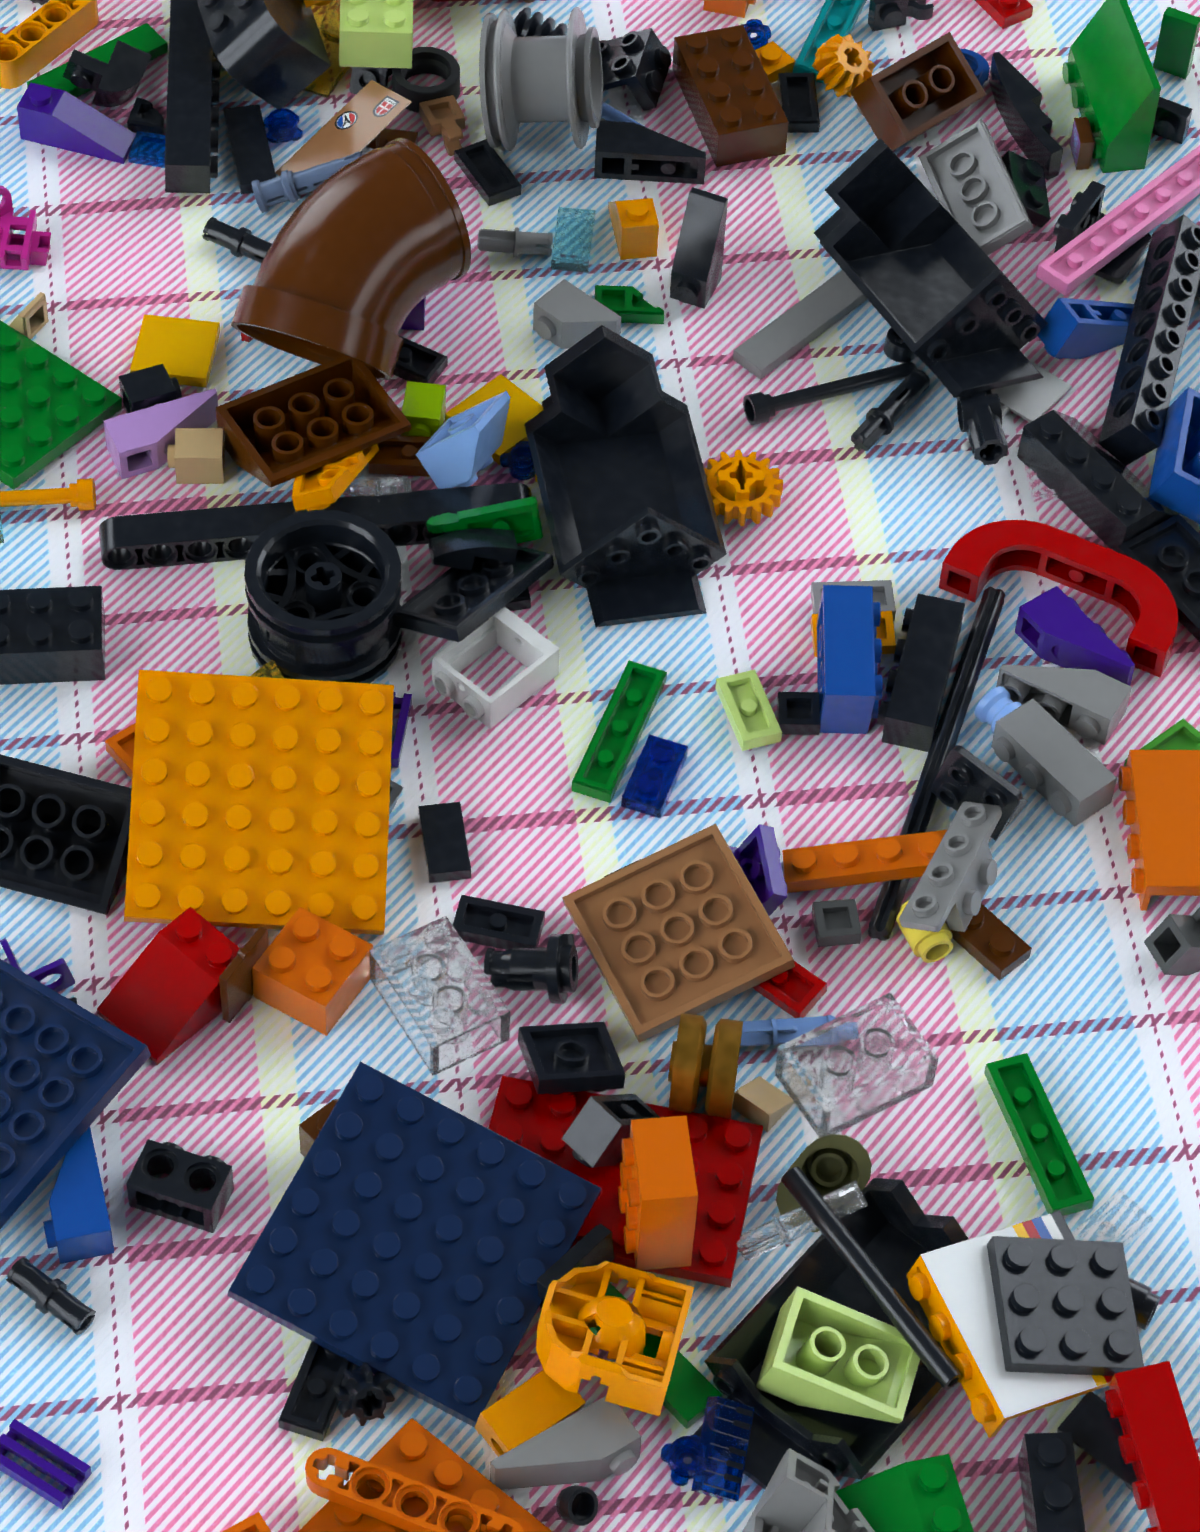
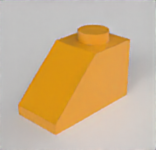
(635, 227)

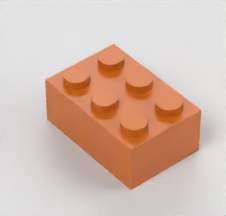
(658, 1193)

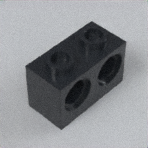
(176, 1194)

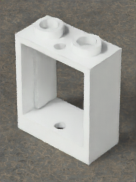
(518, 640)

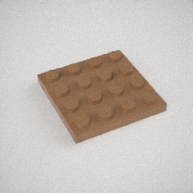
(678, 932)

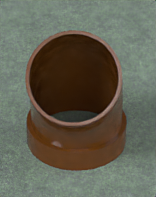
(358, 261)

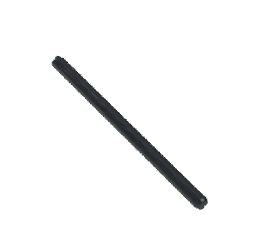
(942, 743)

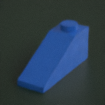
(1084, 327)
(78, 1207)

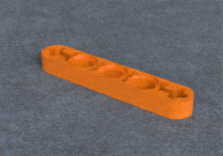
(396, 1490)

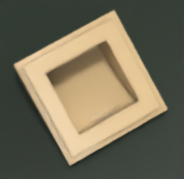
(32, 317)
(761, 1102)

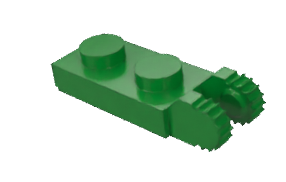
(515, 515)

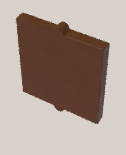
(236, 980)

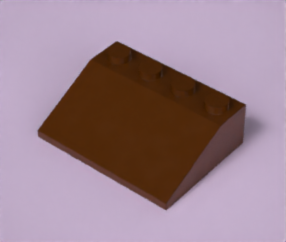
(309, 421)

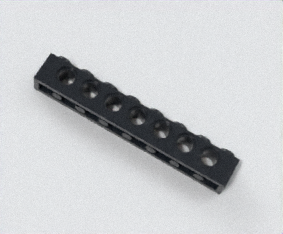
(1153, 342)

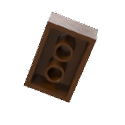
(918, 92)

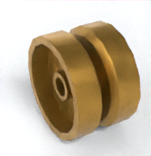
(704, 1065)

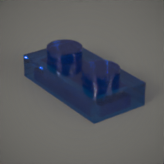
(654, 776)

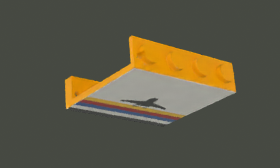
(962, 1316)

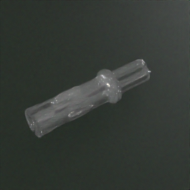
(797, 1223)

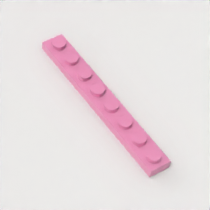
(1123, 226)

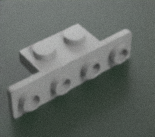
(957, 873)

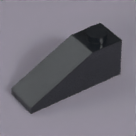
(642, 154)
(699, 249)

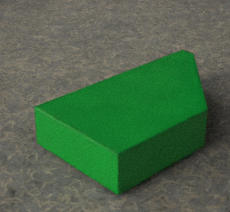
(628, 304)

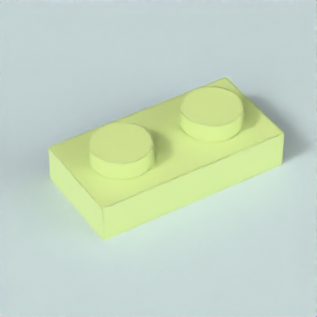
(748, 710)

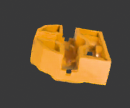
(581, 1302)

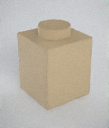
(197, 455)

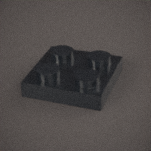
(571, 1058)

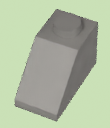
(570, 314)

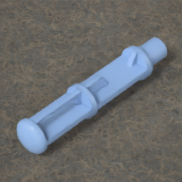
(779, 1030)

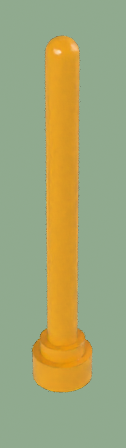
(78, 495)

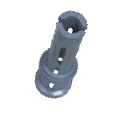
(293, 185)

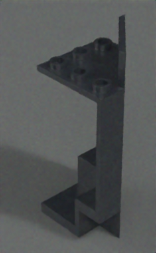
(928, 276)
(623, 483)

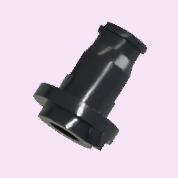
(536, 968)

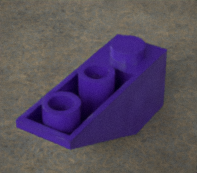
(1069, 638)

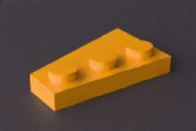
(326, 484)

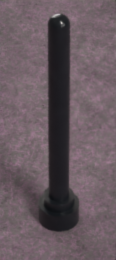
(761, 407)

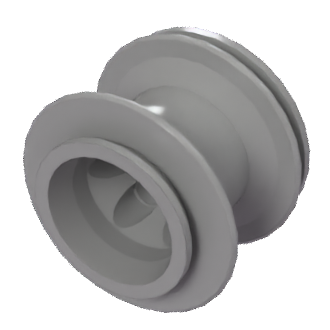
(539, 79)

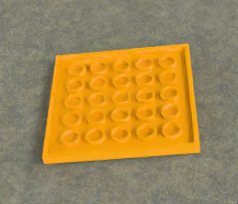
(259, 800)

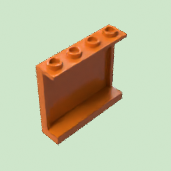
(1163, 821)

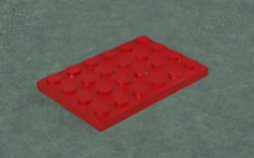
(723, 1163)

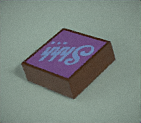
(1082, 143)

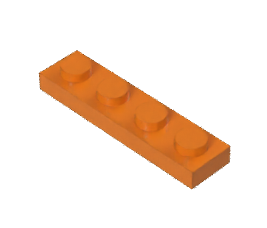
(859, 861)

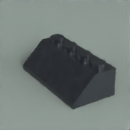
(1089, 479)

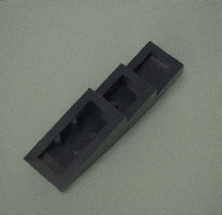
(1021, 112)

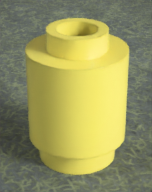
(927, 944)

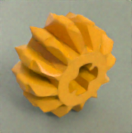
(842, 64)

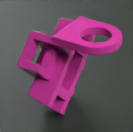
(20, 250)

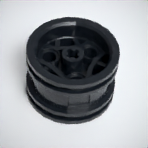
(324, 597)

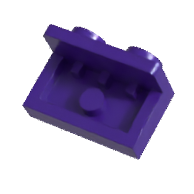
(762, 866)

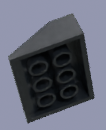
(62, 835)

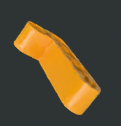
(44, 38)

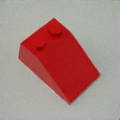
(171, 985)

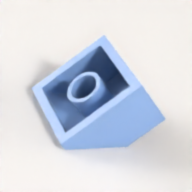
(465, 443)

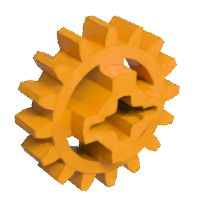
(743, 487)

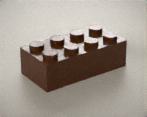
(730, 95)

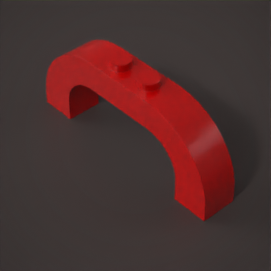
(1073, 563)

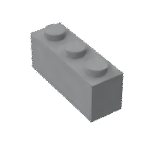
(1053, 762)

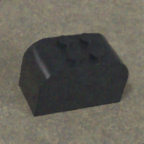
(266, 45)

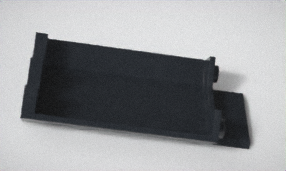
(894, 1236)

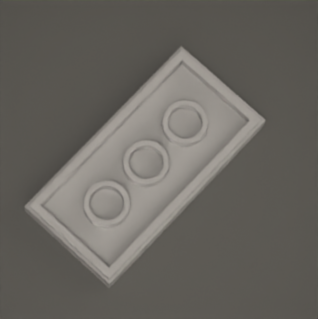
(977, 187)

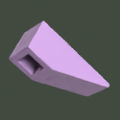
(141, 437)

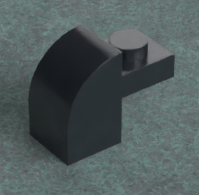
(113, 81)

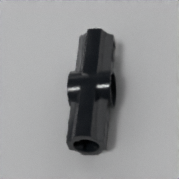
(982, 420)

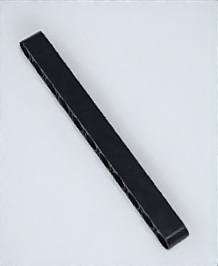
(230, 531)

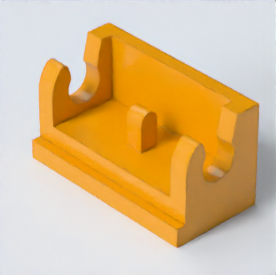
(526, 1413)

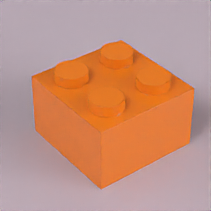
(312, 971)

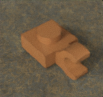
(444, 118)

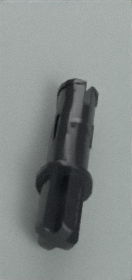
(881, 420)

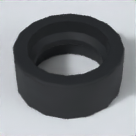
(427, 61)

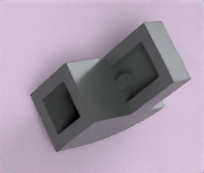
(1177, 944)

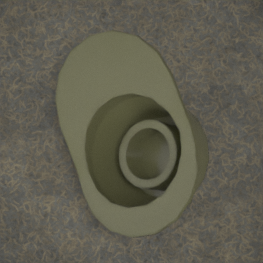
(829, 1165)

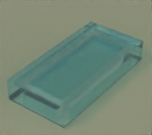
(573, 239)

